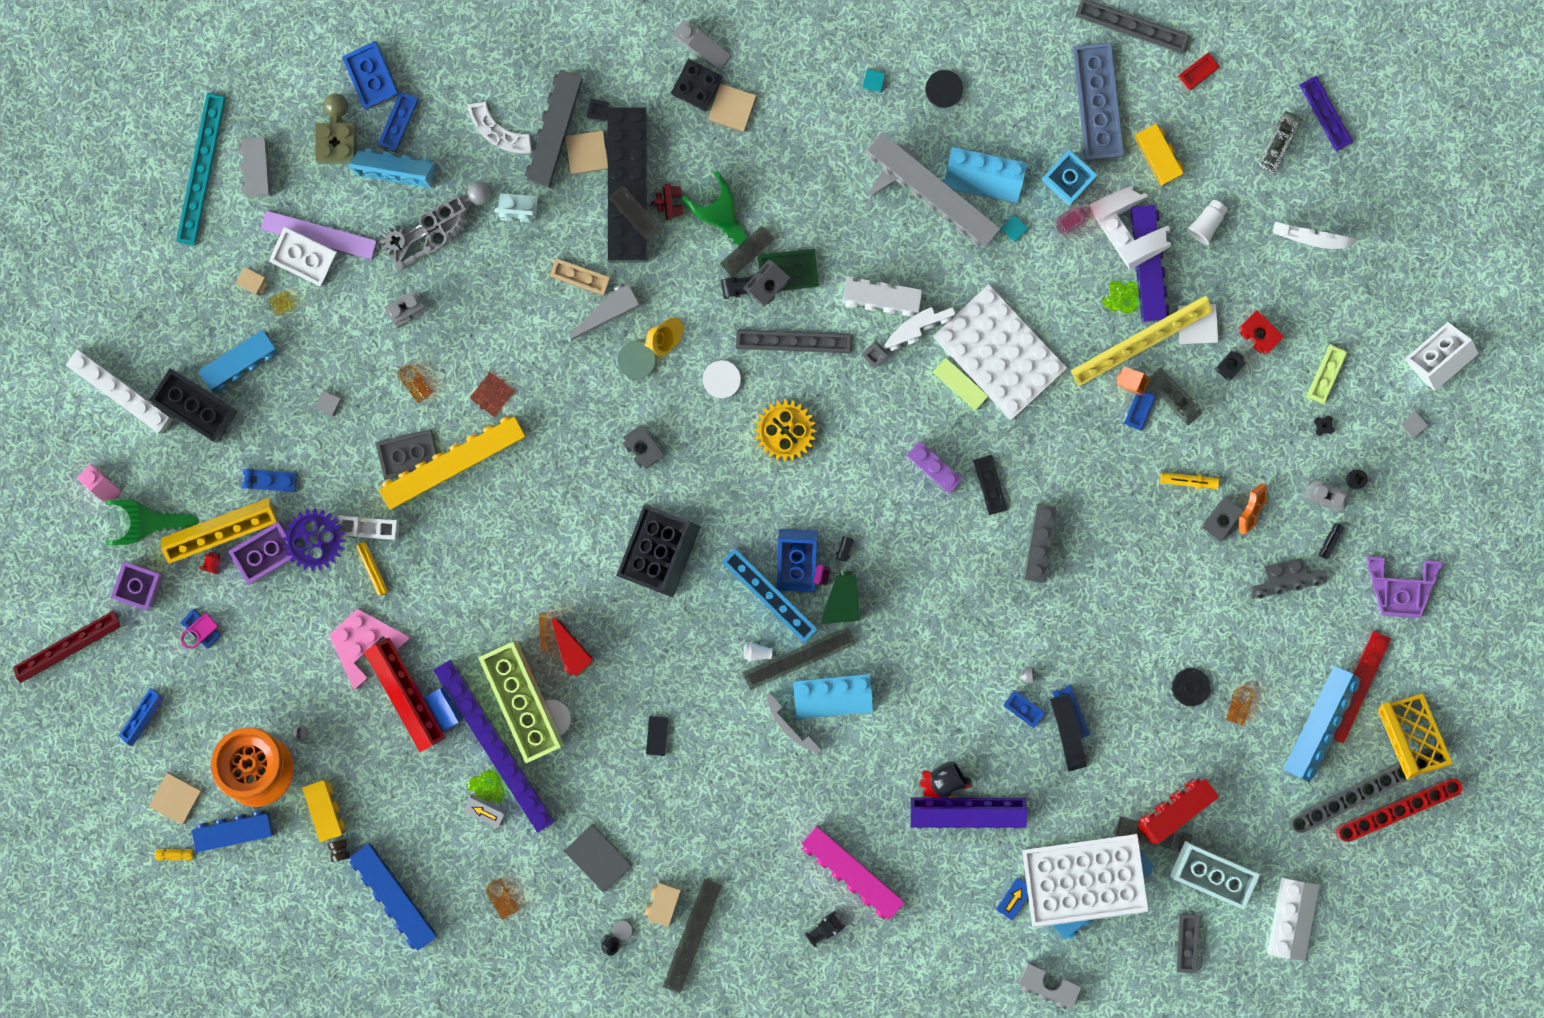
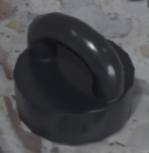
(610, 945)

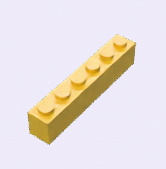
(218, 530)

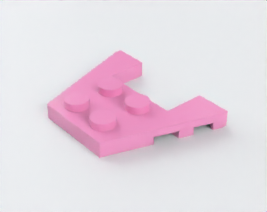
(357, 635)

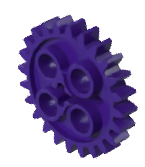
(299, 530)

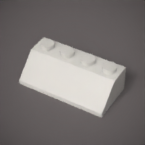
(1293, 919)

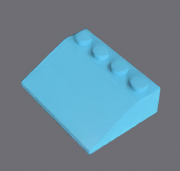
(392, 168)

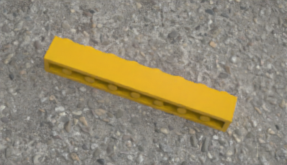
(450, 464)

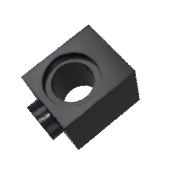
(1222, 367)

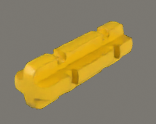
(174, 854)

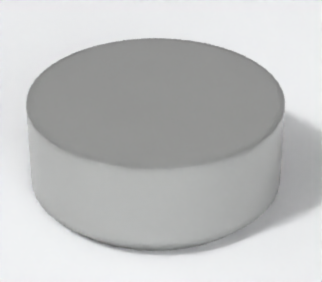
(622, 930)

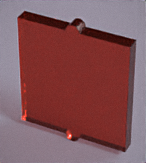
(492, 394)

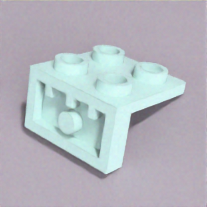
(518, 207)

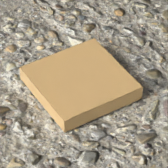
(731, 107)
(586, 152)
(175, 798)

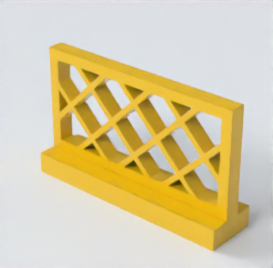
(1401, 744)

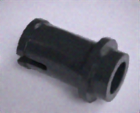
(844, 549)

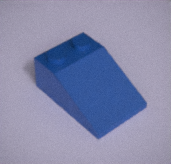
(797, 560)

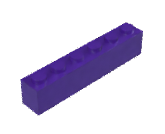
(1150, 272)
(968, 812)

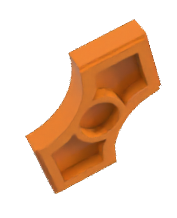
(1249, 517)

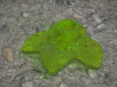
(1119, 295)
(487, 790)

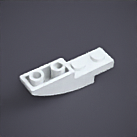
(910, 330)

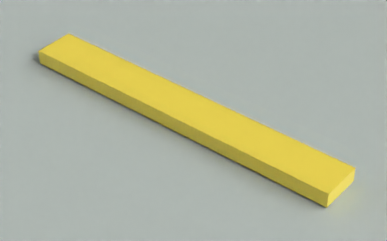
(1142, 341)

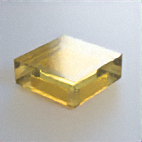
(281, 303)

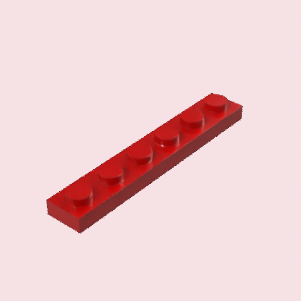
(1365, 671)

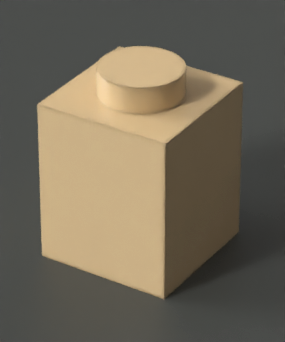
(252, 281)

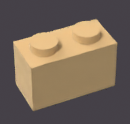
(663, 904)

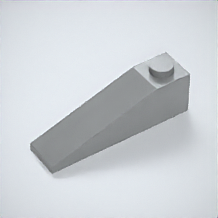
(614, 306)

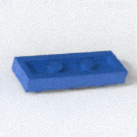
(398, 121)
(141, 717)

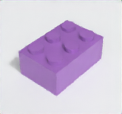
(261, 554)

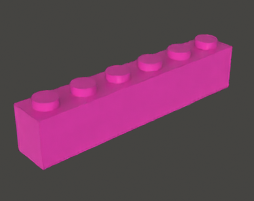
(852, 872)

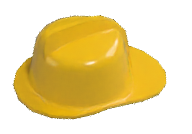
(665, 337)

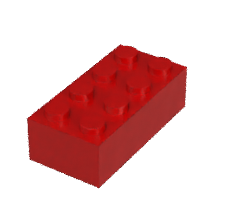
(1177, 811)

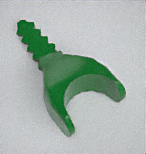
(720, 213)
(145, 521)

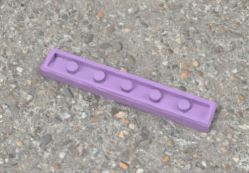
(327, 236)

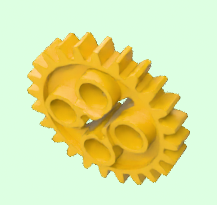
(798, 418)

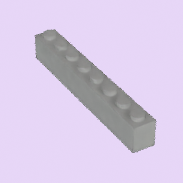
(932, 190)

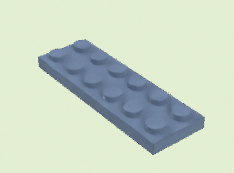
(1098, 101)

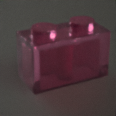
(1070, 221)

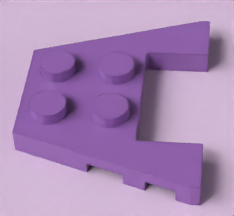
(1402, 596)

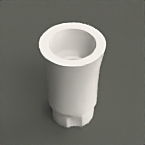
(1207, 222)

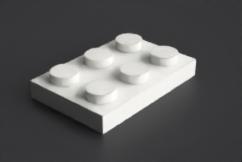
(302, 256)

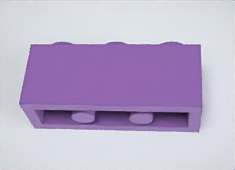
(934, 467)

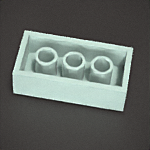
(1214, 875)

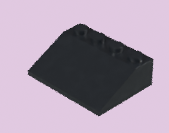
(658, 551)

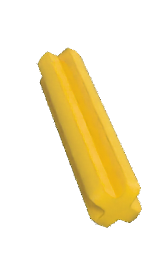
(371, 568)

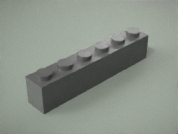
(554, 128)

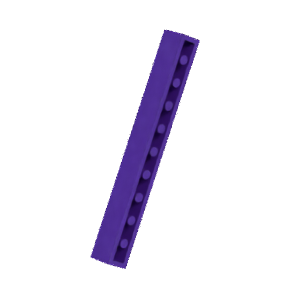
(494, 745)

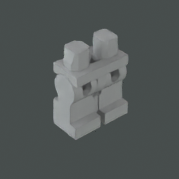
(402, 308)
(1326, 495)

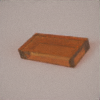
(544, 632)

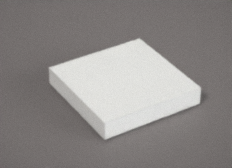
(1200, 331)

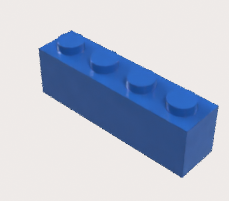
(232, 832)

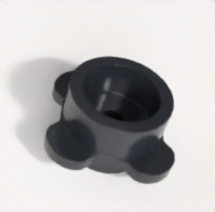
(1320, 429)

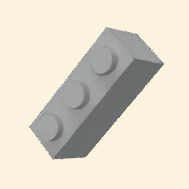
(255, 167)

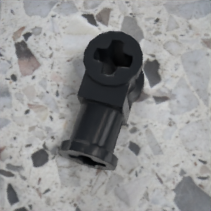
(826, 928)

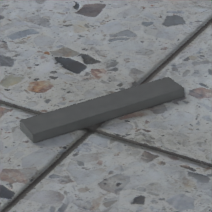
(1132, 26)
(793, 341)

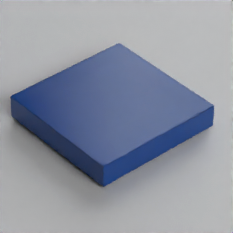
(442, 709)

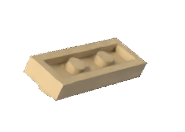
(579, 277)

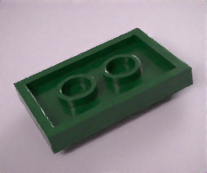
(798, 265)

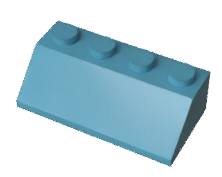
(985, 175)
(833, 696)

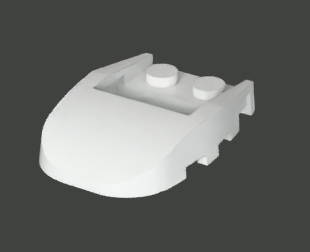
(1308, 237)

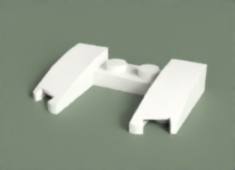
(1132, 252)

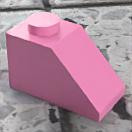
(99, 484)

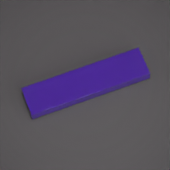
(1326, 113)

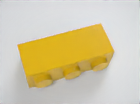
(1159, 154)
(324, 810)

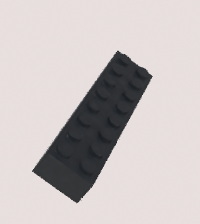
(628, 168)

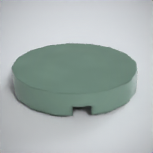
(636, 360)

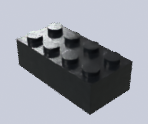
(193, 405)

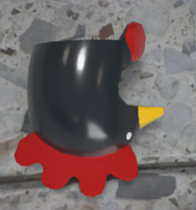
(944, 780)

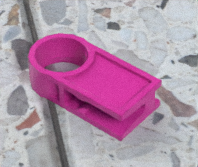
(202, 628)

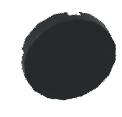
(944, 89)
(1191, 687)

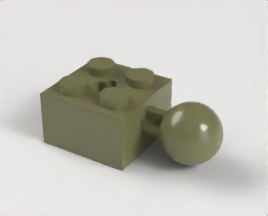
(326, 133)

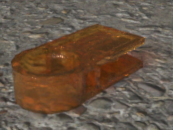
(417, 386)
(1238, 711)
(503, 904)

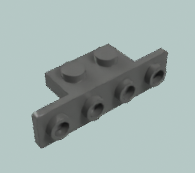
(1287, 577)

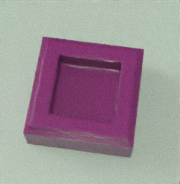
(822, 575)

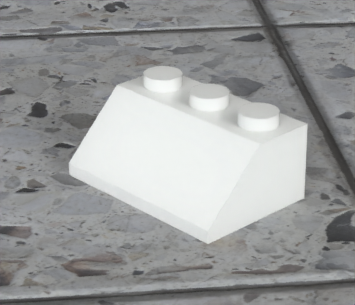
(1442, 356)

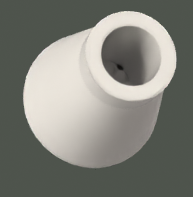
(756, 652)

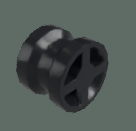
(1352, 480)

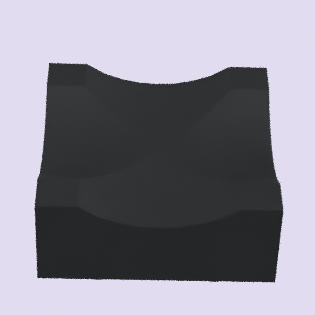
(696, 85)

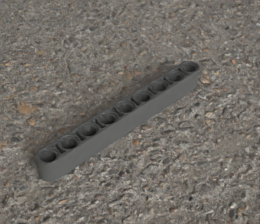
(1358, 791)

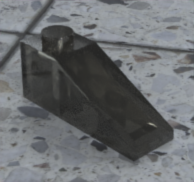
(1280, 141)
(1175, 397)

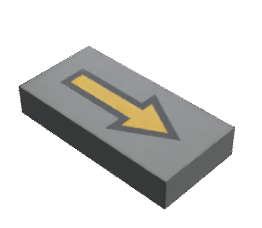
(484, 811)

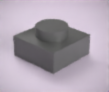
(875, 354)

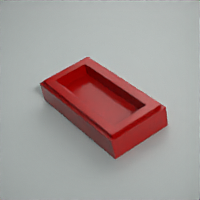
(1198, 71)

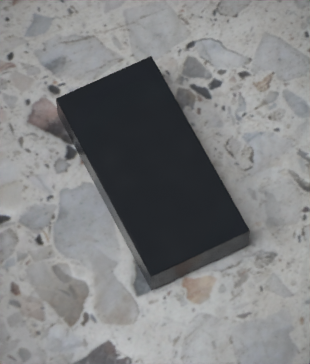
(657, 736)

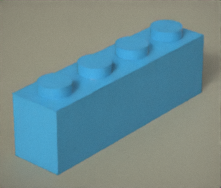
(237, 361)

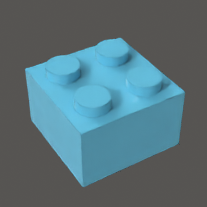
(1069, 177)

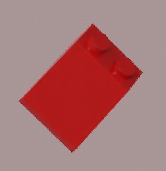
(572, 652)

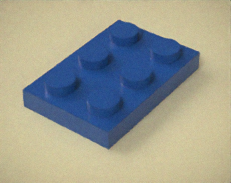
(370, 75)

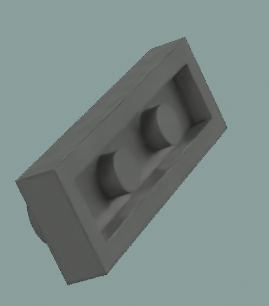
(1187, 943)

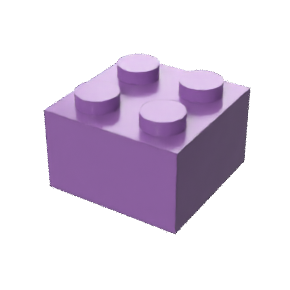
(137, 586)

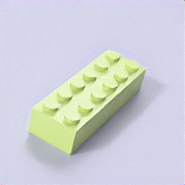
(521, 701)

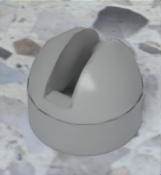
(1027, 675)
(303, 735)

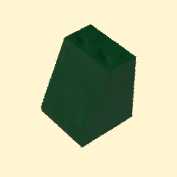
(842, 600)

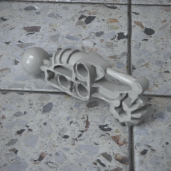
(477, 194)

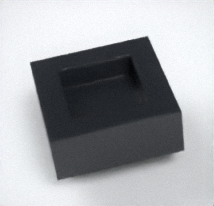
(598, 110)

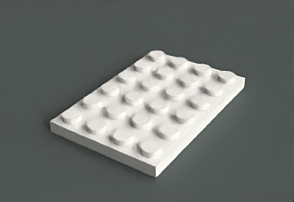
(999, 352)
(1085, 881)

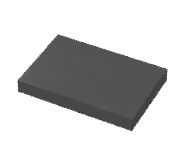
(405, 453)
(597, 858)

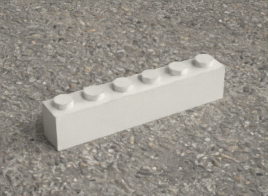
(119, 391)

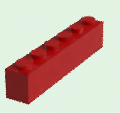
(404, 694)

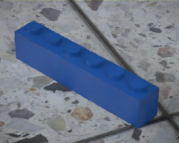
(393, 896)

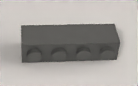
(1039, 543)

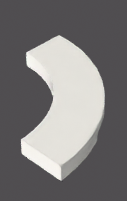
(495, 133)

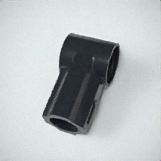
(734, 286)

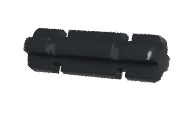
(1331, 541)

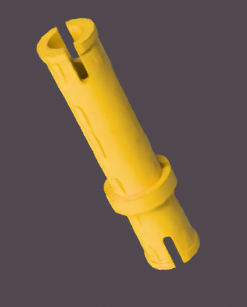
(1212, 483)

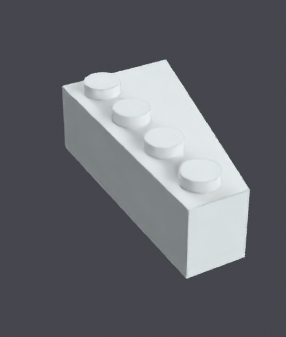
(881, 296)

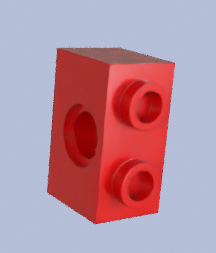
(1271, 334)

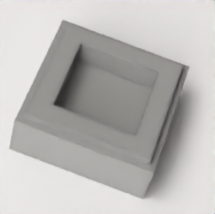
(328, 403)
(1413, 424)

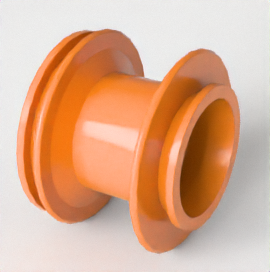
(245, 747)

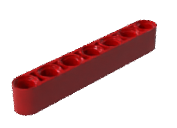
(1408, 809)

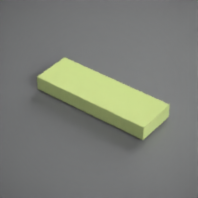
(1327, 374)
(960, 384)

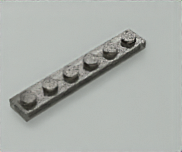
(799, 658)
(692, 935)

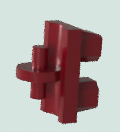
(670, 210)

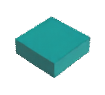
(873, 80)
(1014, 228)

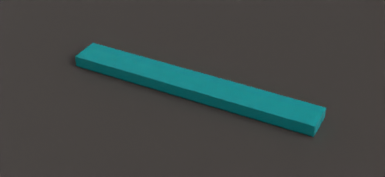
(201, 169)

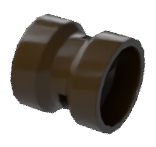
(337, 846)

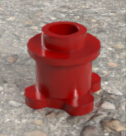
(211, 563)

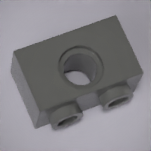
(756, 285)
(638, 436)
(1212, 526)

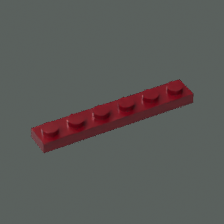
(66, 646)

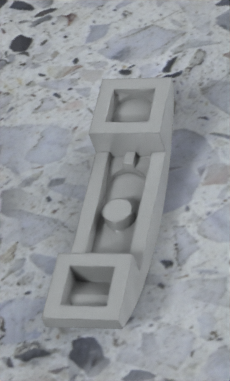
(807, 742)

